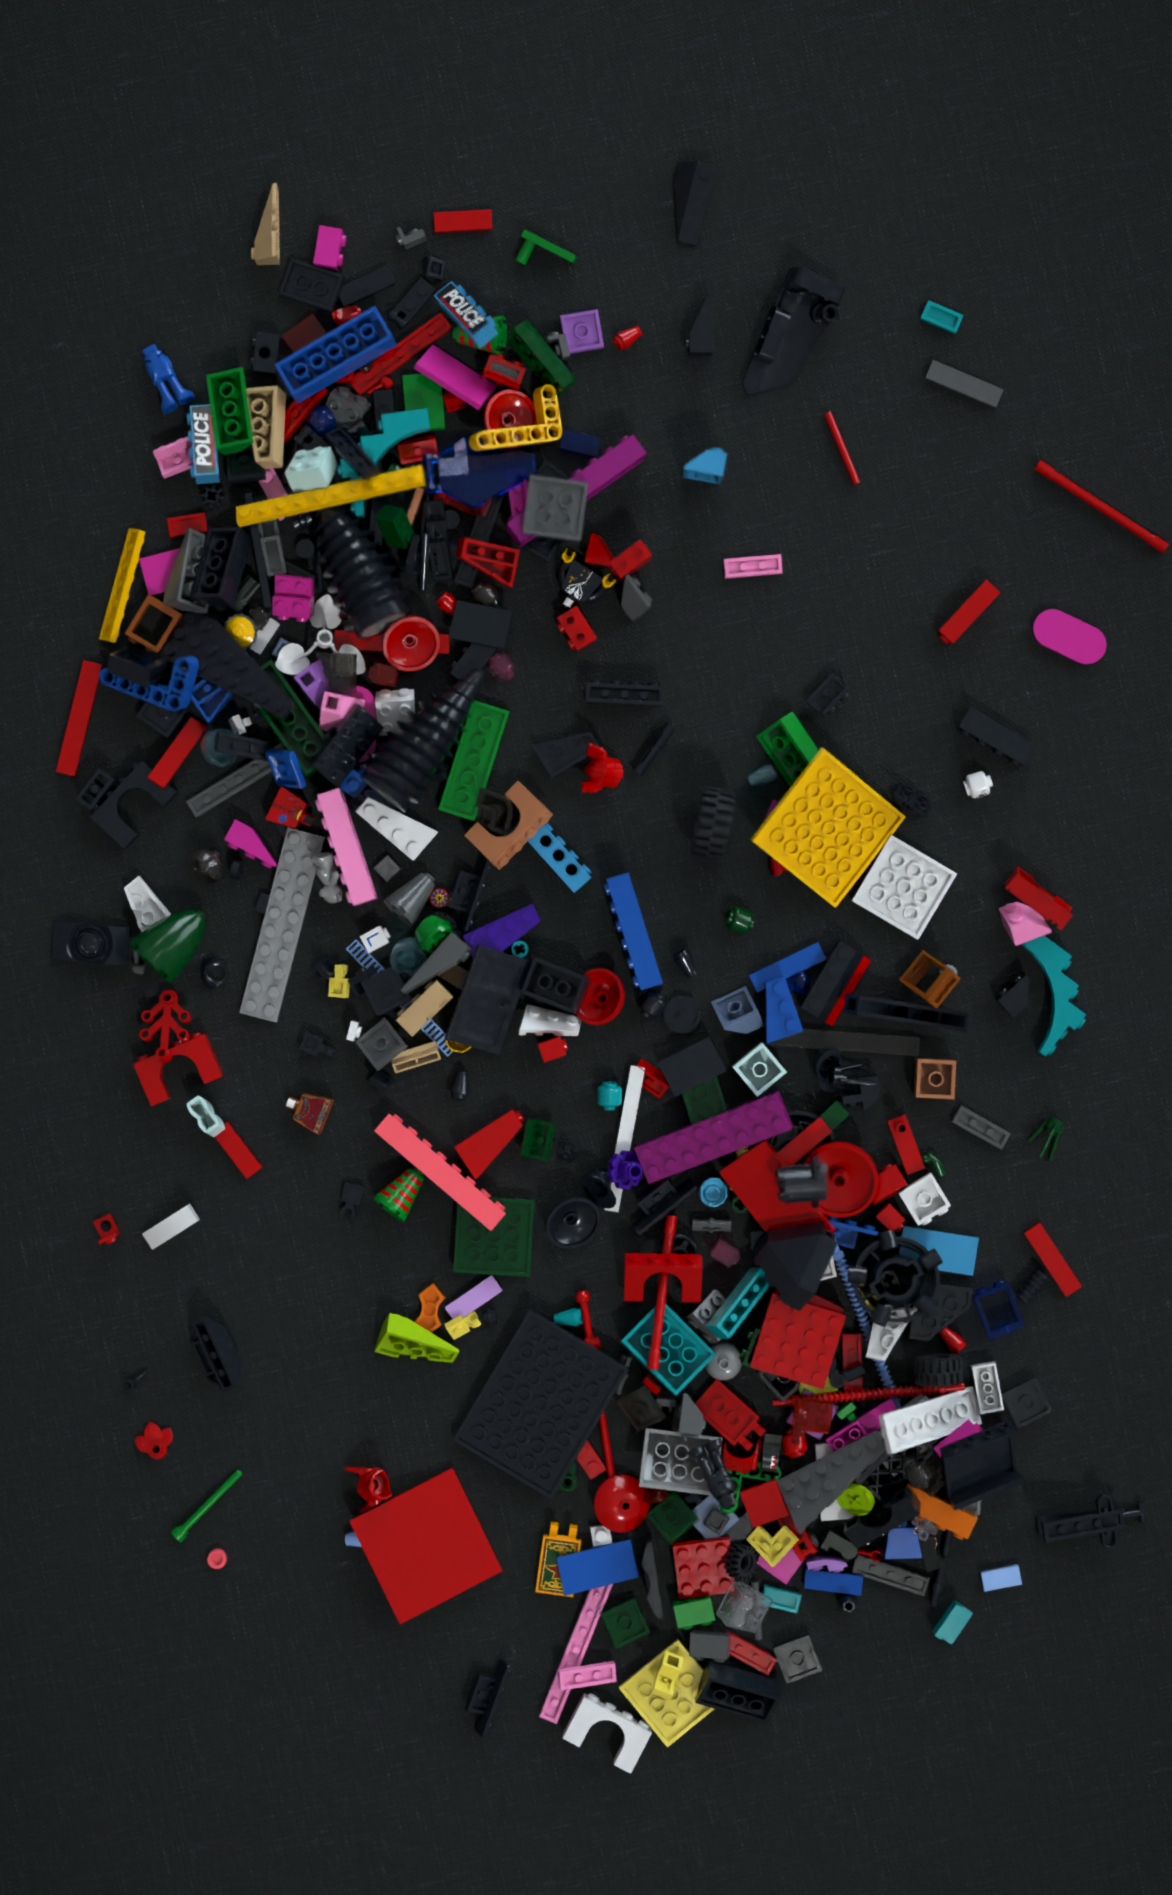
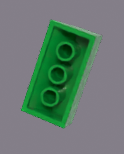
(230, 410)
(788, 747)

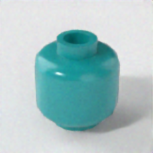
(609, 1095)

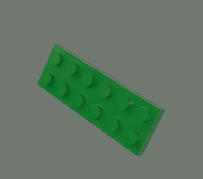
(473, 760)

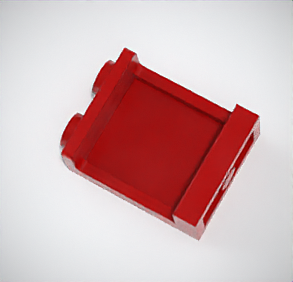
(630, 560)

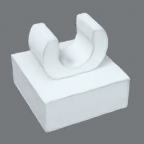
(238, 726)

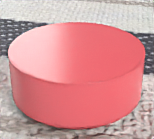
(217, 1558)

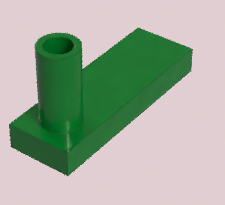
(529, 244)

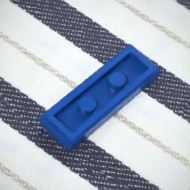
(834, 1582)

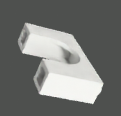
(591, 1711)

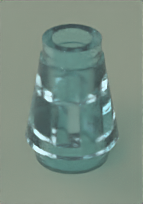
(762, 775)

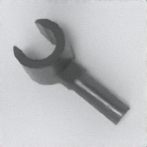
(138, 968)

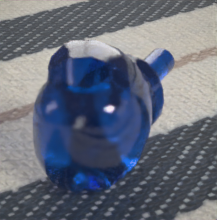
(799, 983)

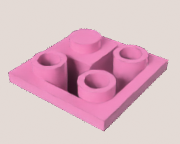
(335, 708)

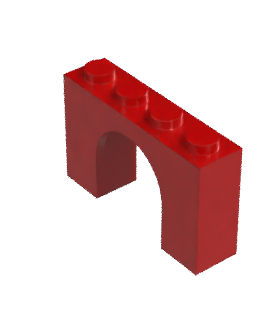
(151, 1069)
(642, 1265)

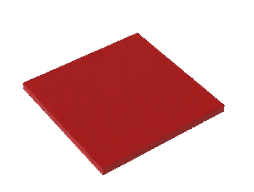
(425, 1545)

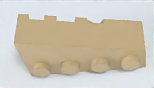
(268, 424)

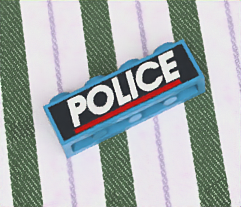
(466, 314)
(204, 448)

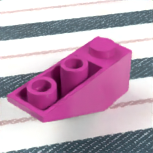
(247, 839)

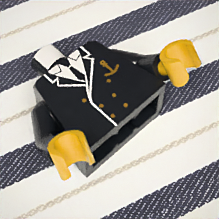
(580, 583)

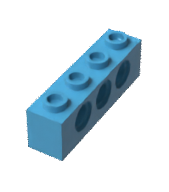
(573, 881)

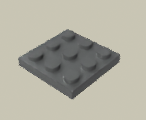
(555, 508)

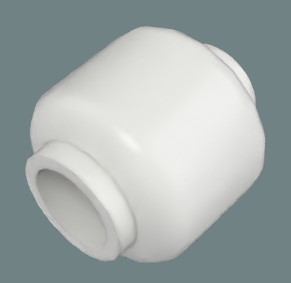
(978, 784)

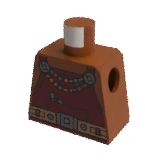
(311, 1111)

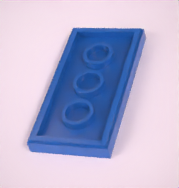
(597, 1567)

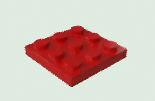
(701, 1567)

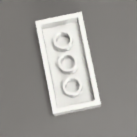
(987, 1387)

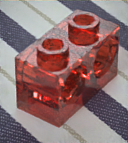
(384, 675)

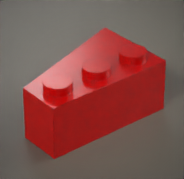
(491, 559)

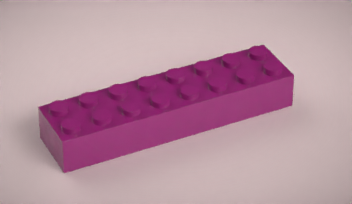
(598, 475)
(713, 1137)

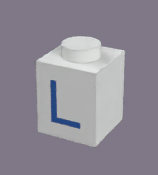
(375, 938)

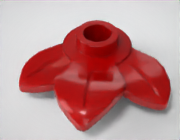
(154, 1437)

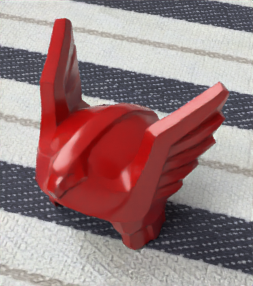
(601, 770)
(372, 1486)

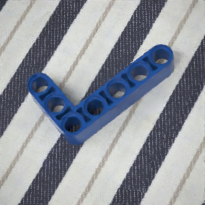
(169, 693)

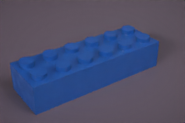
(336, 354)
(634, 931)

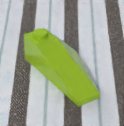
(406, 1337)

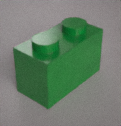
(693, 1612)

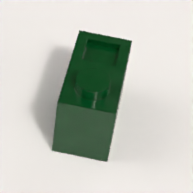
(395, 526)

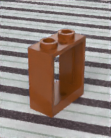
(164, 608)
(942, 985)

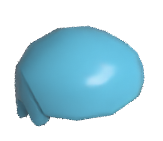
(713, 1192)

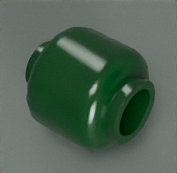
(739, 920)

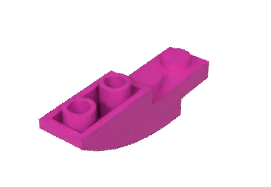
(861, 1427)

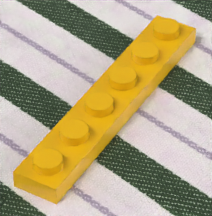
(122, 585)

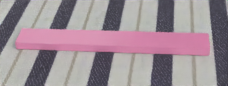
(575, 1650)

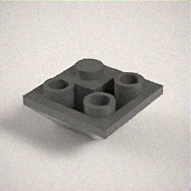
(634, 602)

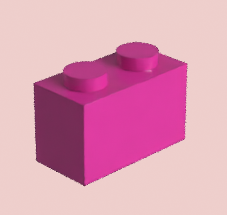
(328, 248)

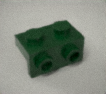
(537, 1139)

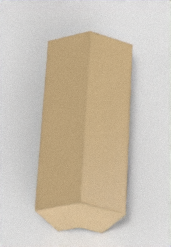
(416, 1057)

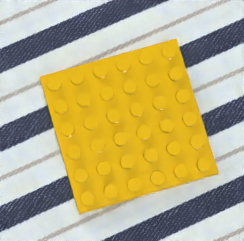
(828, 827)

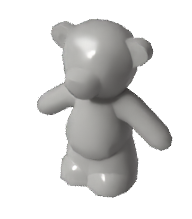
(327, 874)

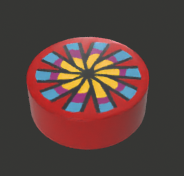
(439, 898)

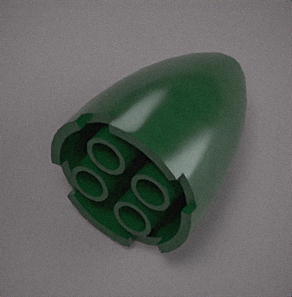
(170, 943)

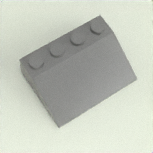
(667, 1463)

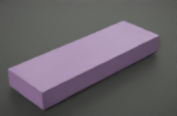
(474, 1298)

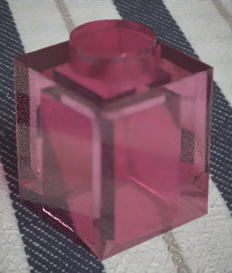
(725, 1253)

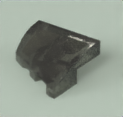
(340, 671)

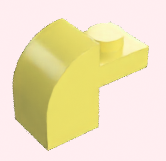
(667, 1674)

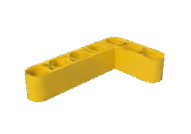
(524, 433)

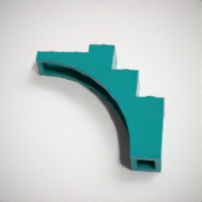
(396, 428)
(1062, 988)

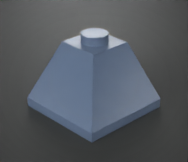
(738, 1012)

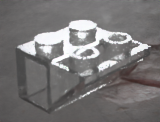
(743, 1607)

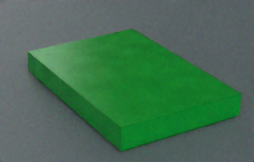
(424, 393)

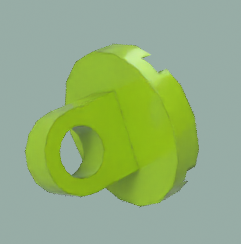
(856, 1499)

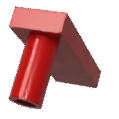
(905, 1144)

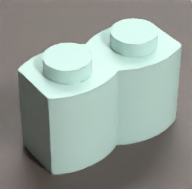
(205, 1116)

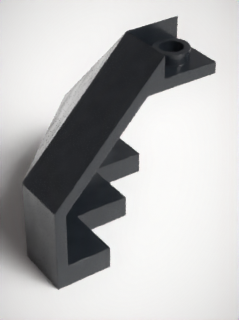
(795, 1260)

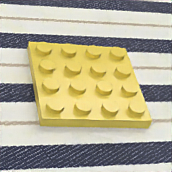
(674, 1716)

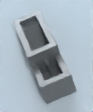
(272, 547)

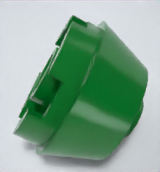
(432, 933)

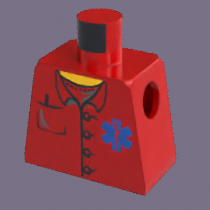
(289, 810)

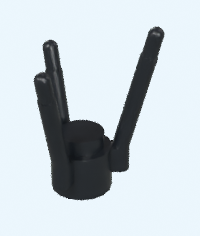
(837, 1078)

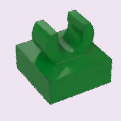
(846, 1410)

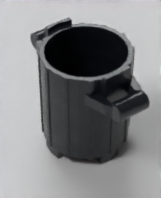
(803, 1183)

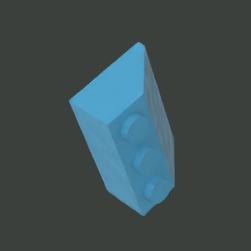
(707, 466)

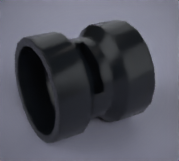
(302, 520)

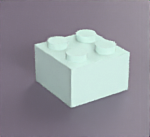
(311, 469)
(759, 1069)

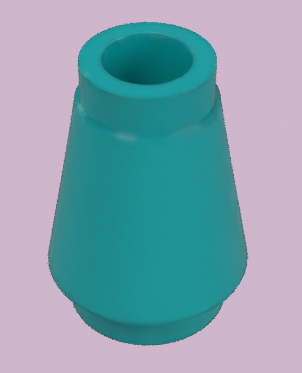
(570, 1317)

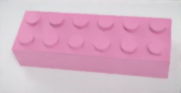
(347, 847)

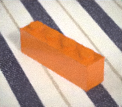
(942, 1513)

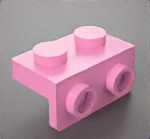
(174, 457)

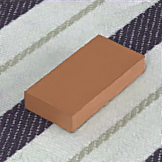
(415, 504)

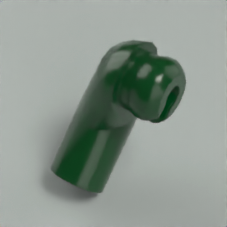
(935, 1161)

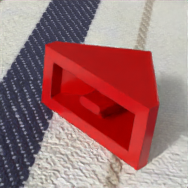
(598, 552)

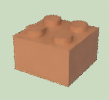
(934, 1078)

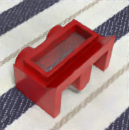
(503, 371)

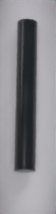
(424, 561)

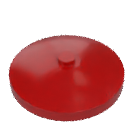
(850, 1178)

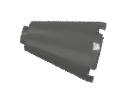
(411, 898)

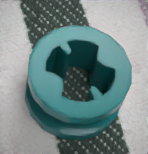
(518, 943)

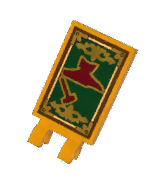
(554, 1546)

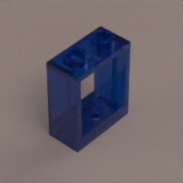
(1006, 1327)

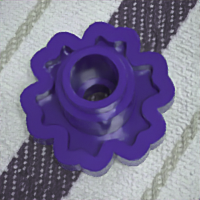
(625, 1170)

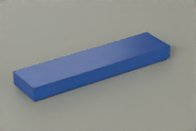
(788, 966)

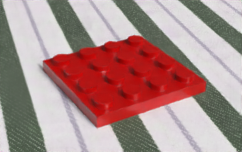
(797, 1342)

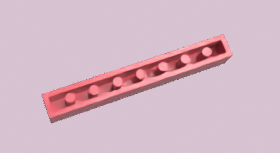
(440, 1172)

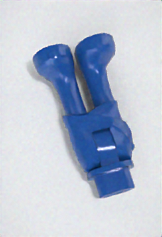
(160, 369)

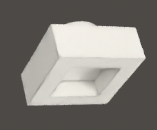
(354, 1031)
(600, 1535)

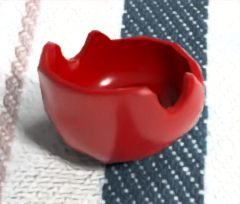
(345, 314)

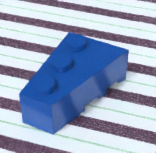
(209, 699)
(780, 1011)

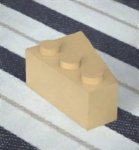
(424, 1007)

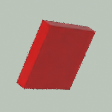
(764, 1503)

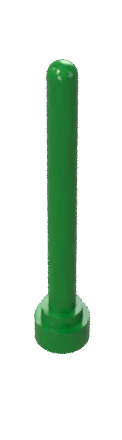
(180, 1532)

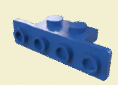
(847, 1231)

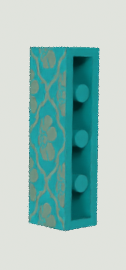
(738, 1304)

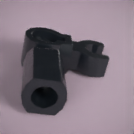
(850, 1374)

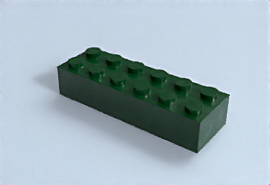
(299, 729)

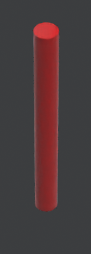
(841, 447)

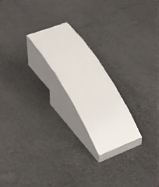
(170, 1226)

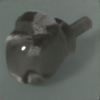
(260, 617)

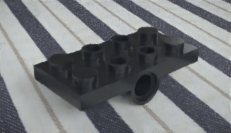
(346, 745)

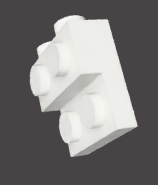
(924, 1199)

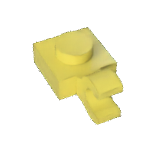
(339, 984)
(460, 1325)

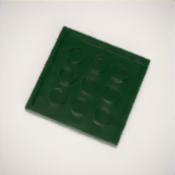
(497, 1252)

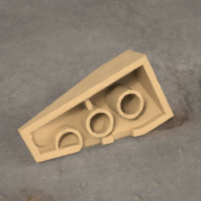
(267, 238)

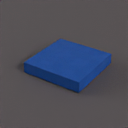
(285, 768)

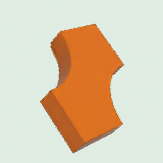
(430, 1299)

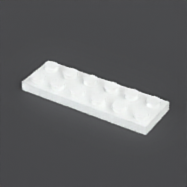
(928, 1419)

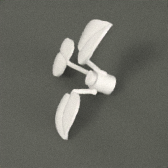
(292, 656)

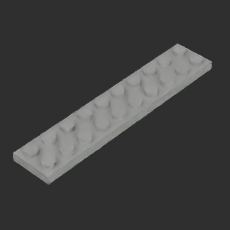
(281, 925)

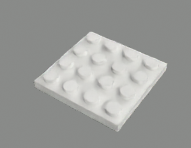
(904, 887)

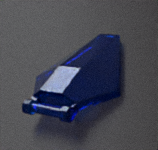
(477, 475)

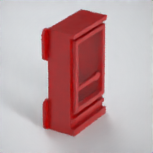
(1037, 898)

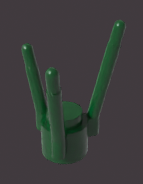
(1053, 1128)

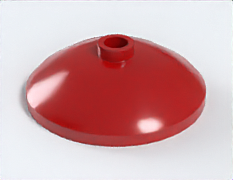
(510, 405)
(418, 651)
(602, 984)
(611, 1497)

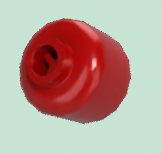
(793, 1450)

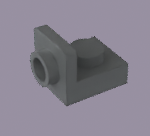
(412, 239)
(560, 344)

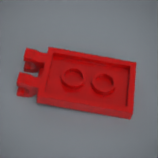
(729, 1414)

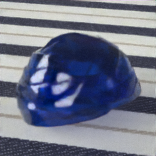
(321, 420)

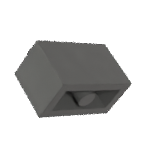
(710, 1645)

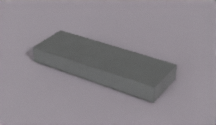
(981, 1127)

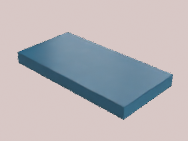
(956, 1250)

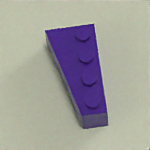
(504, 931)

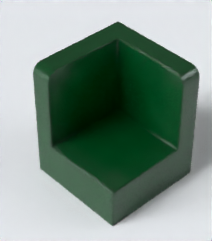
(833, 1114)

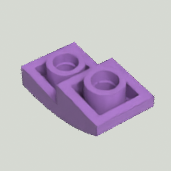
(833, 1563)

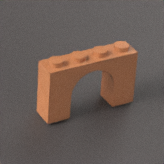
(532, 818)

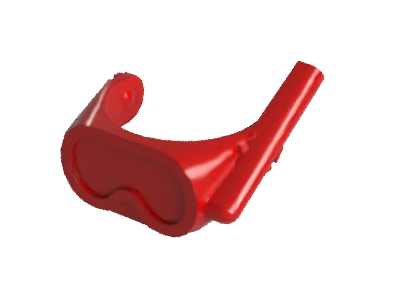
(741, 1465)

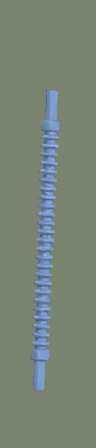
(838, 1256)

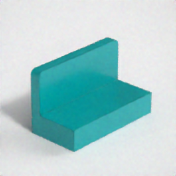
(952, 1622)

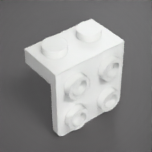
(393, 707)

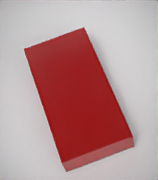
(178, 525)

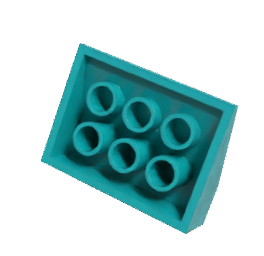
(681, 1349)

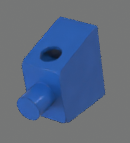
(902, 1543)

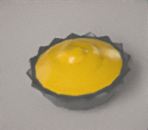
(241, 629)

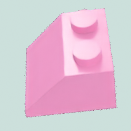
(1022, 922)

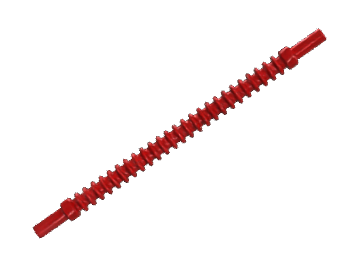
(871, 1394)

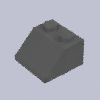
(687, 1416)

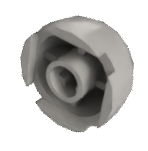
(726, 1362)

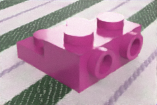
(293, 597)

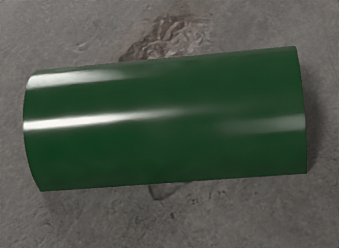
(541, 358)

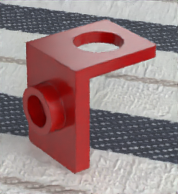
(107, 1236)

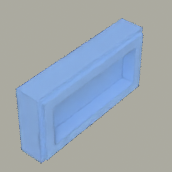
(1001, 1578)

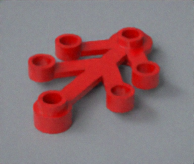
(165, 1023)

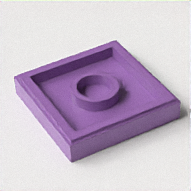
(582, 331)

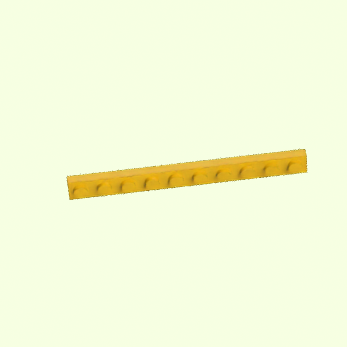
(330, 496)

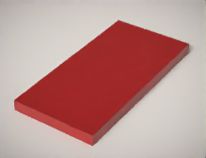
(756, 1185)

